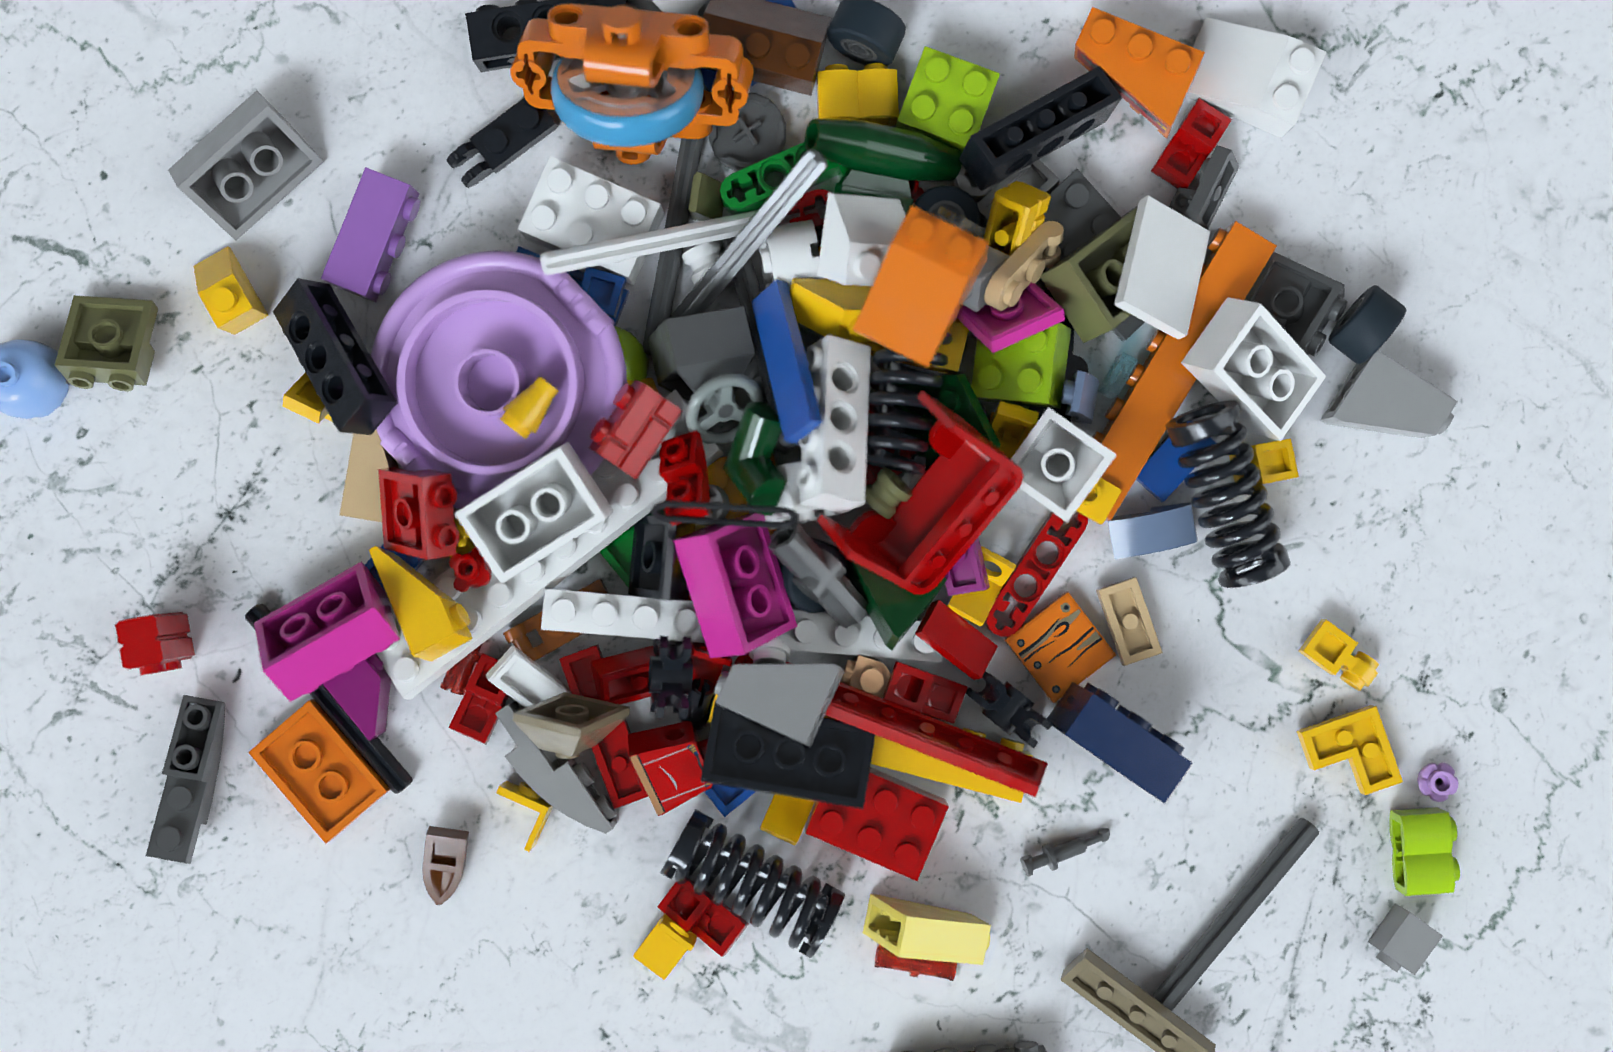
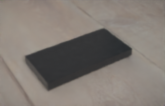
(765, 761)

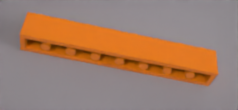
(1163, 381)

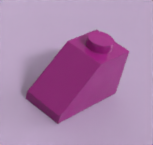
(364, 695)

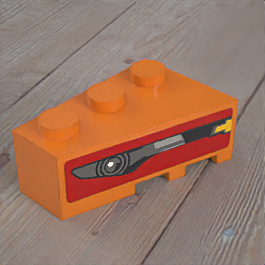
(1141, 64)

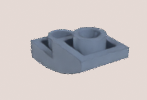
(1080, 396)
(1153, 531)

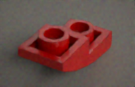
(685, 472)

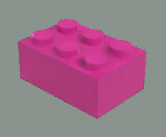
(325, 632)

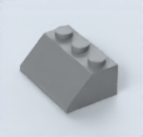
(245, 166)

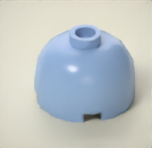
(29, 379)

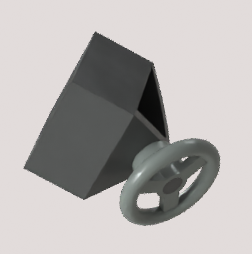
(703, 362)

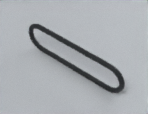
(722, 506)

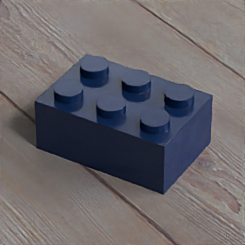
(1121, 739)

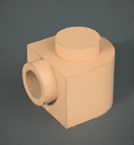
(867, 675)

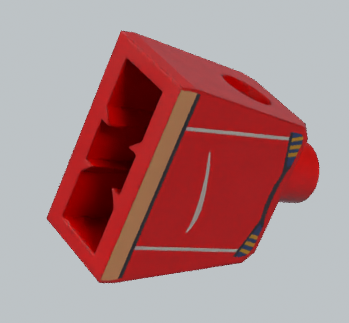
(669, 764)

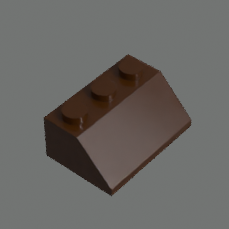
(775, 38)

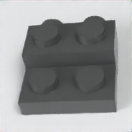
(1299, 300)

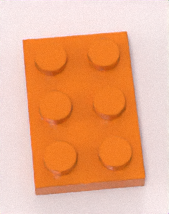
(319, 771)

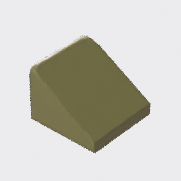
(705, 198)

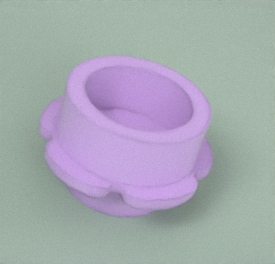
(1427, 779)

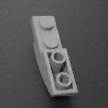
(563, 786)

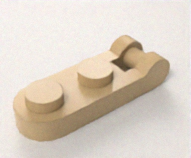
(1025, 266)

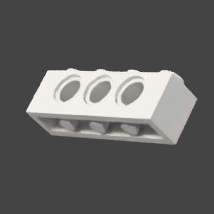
(842, 391)

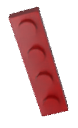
(613, 751)

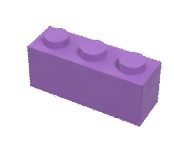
(371, 235)

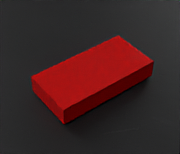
(956, 640)

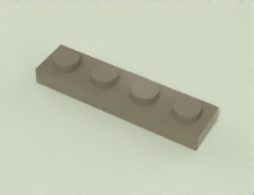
(1132, 1006)

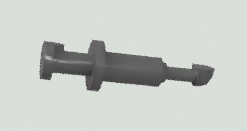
(1062, 852)

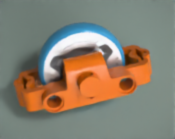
(631, 76)

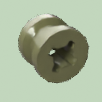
(887, 493)

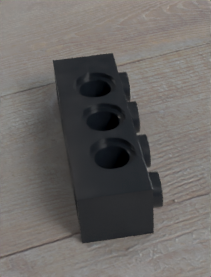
(490, 22)
(1039, 128)
(334, 357)

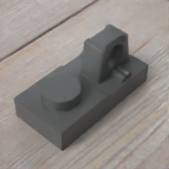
(1215, 179)

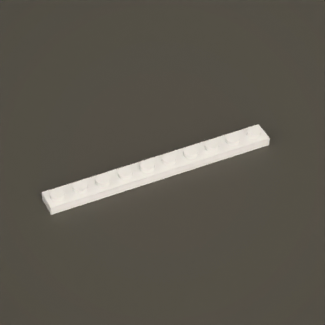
(677, 619)

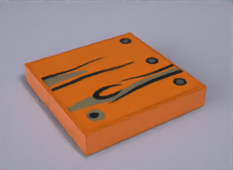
(1060, 647)

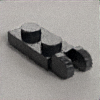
(503, 141)

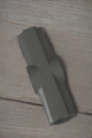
(818, 575)

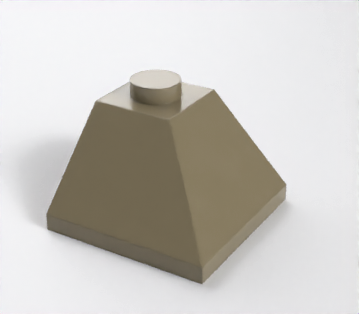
(569, 723)

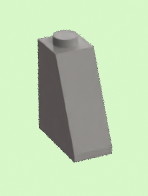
(1390, 400)
(781, 695)

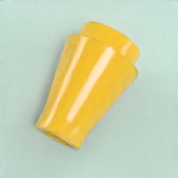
(529, 408)

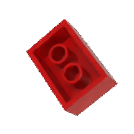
(892, 828)

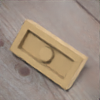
(1129, 621)

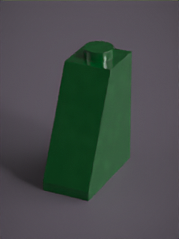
(889, 605)

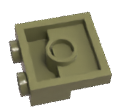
(107, 342)

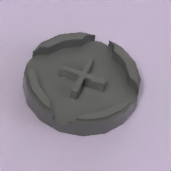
(753, 137)

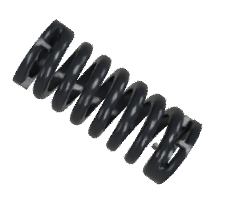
(889, 416)
(1266, 551)
(817, 910)

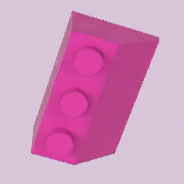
(735, 586)

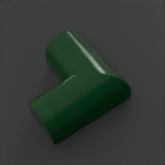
(750, 455)

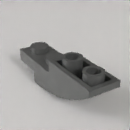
(190, 780)

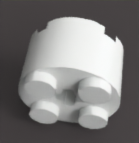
(790, 253)

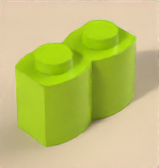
(1423, 851)

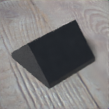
(655, 562)

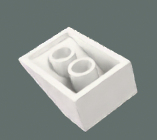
(1254, 74)

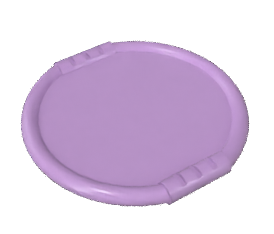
(474, 341)

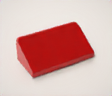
(623, 676)

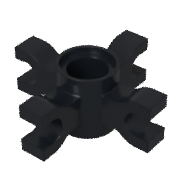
(670, 676)
(1008, 708)

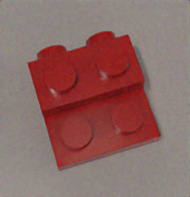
(418, 512)

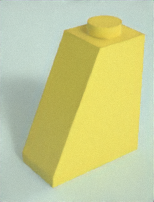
(926, 931)

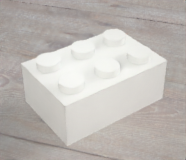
(583, 209)
(1255, 363)
(534, 512)

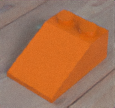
(921, 286)

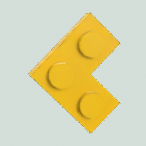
(1359, 739)

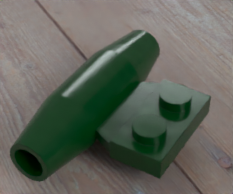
(881, 157)

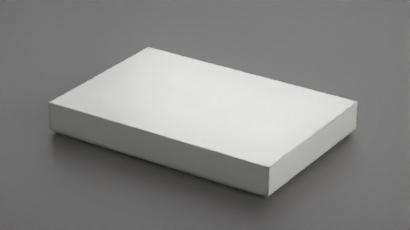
(1162, 267)

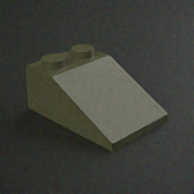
(1089, 280)

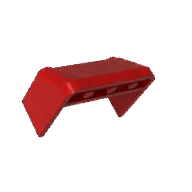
(944, 513)

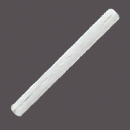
(643, 243)

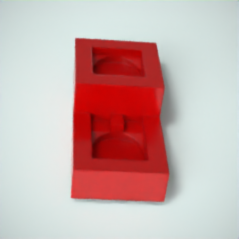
(1191, 145)
(925, 692)
(482, 699)
(699, 915)

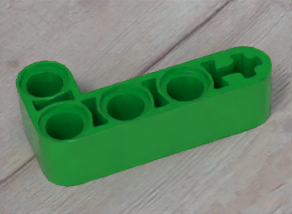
(780, 162)

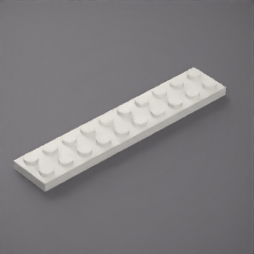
(498, 603)

